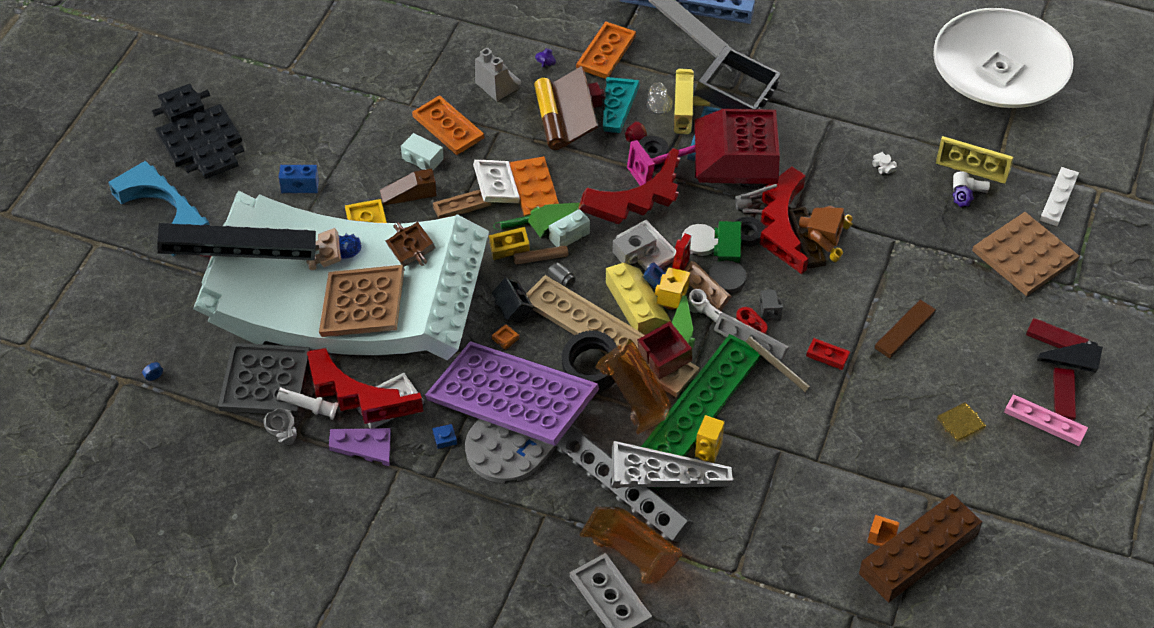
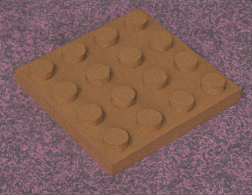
(1025, 253)
(362, 301)

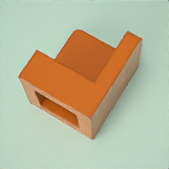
(882, 530)

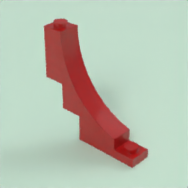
(779, 235)
(374, 402)

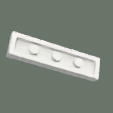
(1059, 196)

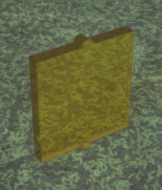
(961, 421)

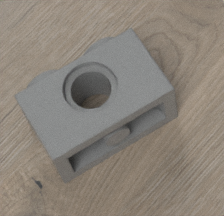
(634, 245)

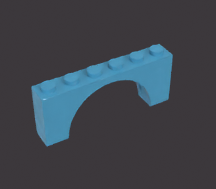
(146, 182)

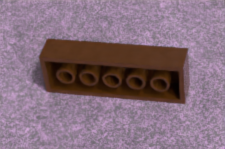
(920, 547)

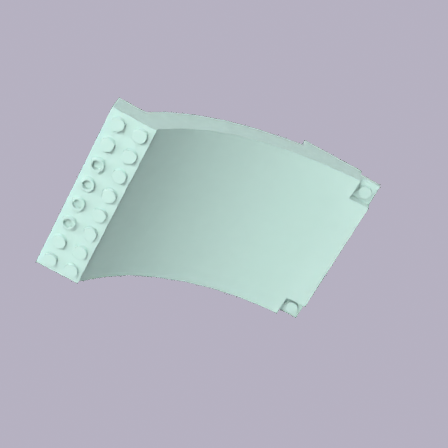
(285, 298)

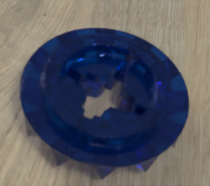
(353, 247)

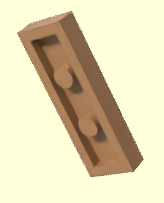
(460, 204)
(701, 280)

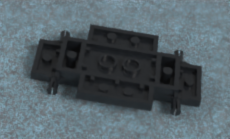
(197, 133)

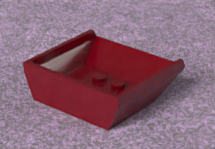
(737, 147)

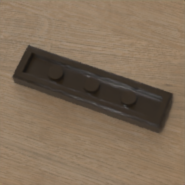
(808, 247)

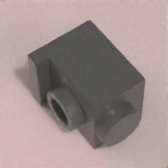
(770, 305)

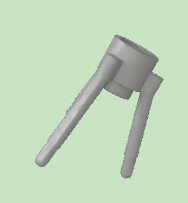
(744, 201)

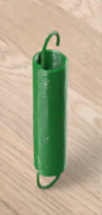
(513, 222)

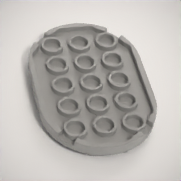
(494, 455)

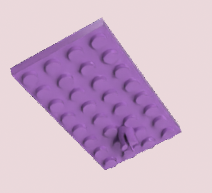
(512, 392)

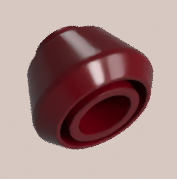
(635, 132)

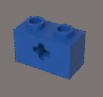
(298, 178)

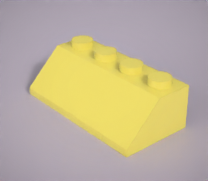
(974, 160)
(635, 298)

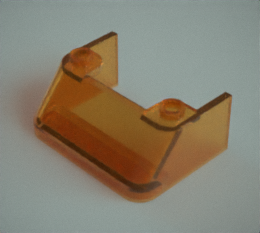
(637, 384)
(633, 540)

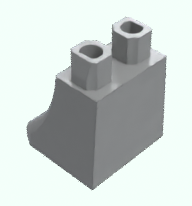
(494, 76)

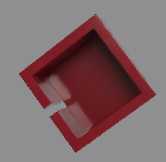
(665, 350)

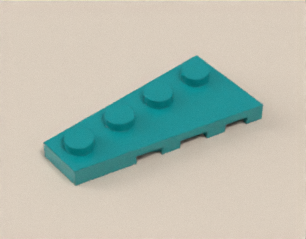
(618, 102)

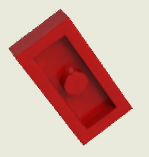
(828, 353)

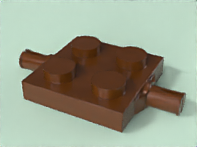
(410, 244)

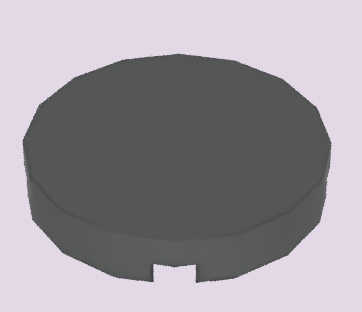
(728, 275)

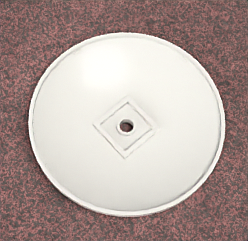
(982, 40)

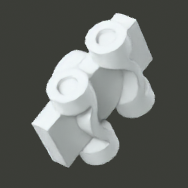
(884, 162)

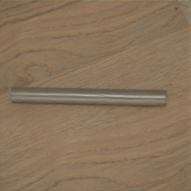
(778, 364)

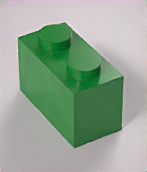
(729, 241)

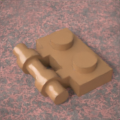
(328, 249)

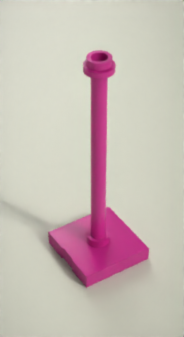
(642, 166)

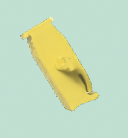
(685, 101)

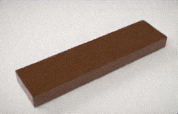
(905, 328)

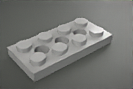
(615, 584)

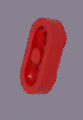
(753, 319)

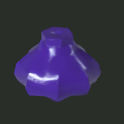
(545, 57)
(963, 196)

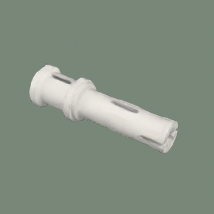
(317, 405)

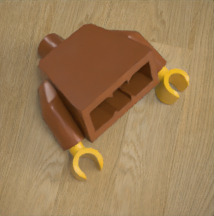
(826, 227)

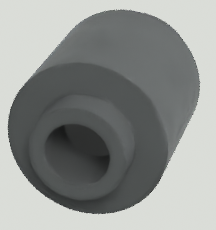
(561, 275)

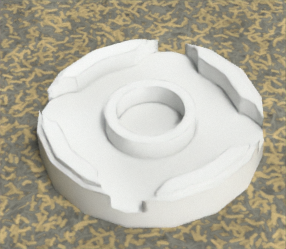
(702, 239)

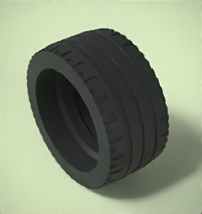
(583, 342)

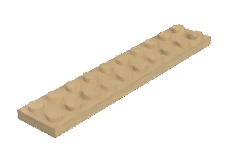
(581, 315)

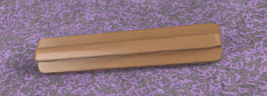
(539, 255)

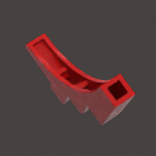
(616, 205)

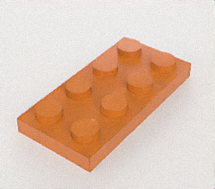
(606, 50)
(448, 125)
(533, 184)

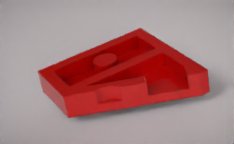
(682, 252)

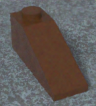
(411, 187)

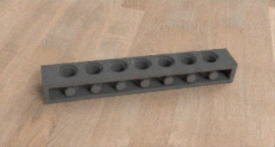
(678, 524)

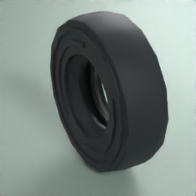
(756, 225)

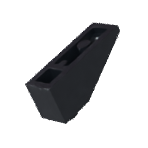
(1078, 356)

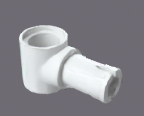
(962, 178)
(703, 305)

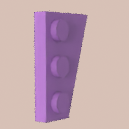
(367, 443)

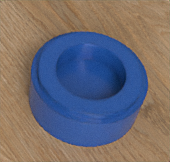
(152, 371)

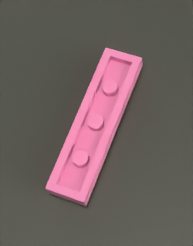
(1046, 420)

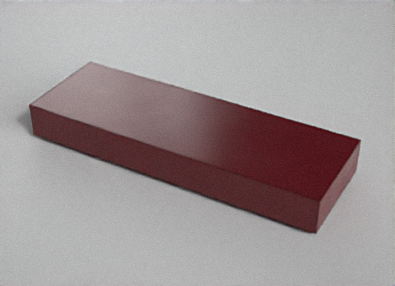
(1053, 335)
(1064, 393)

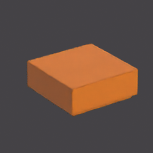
(505, 337)

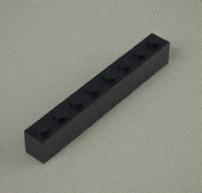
(236, 241)

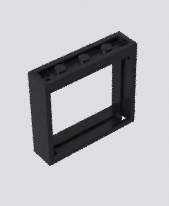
(745, 65)

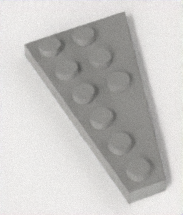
(652, 468)

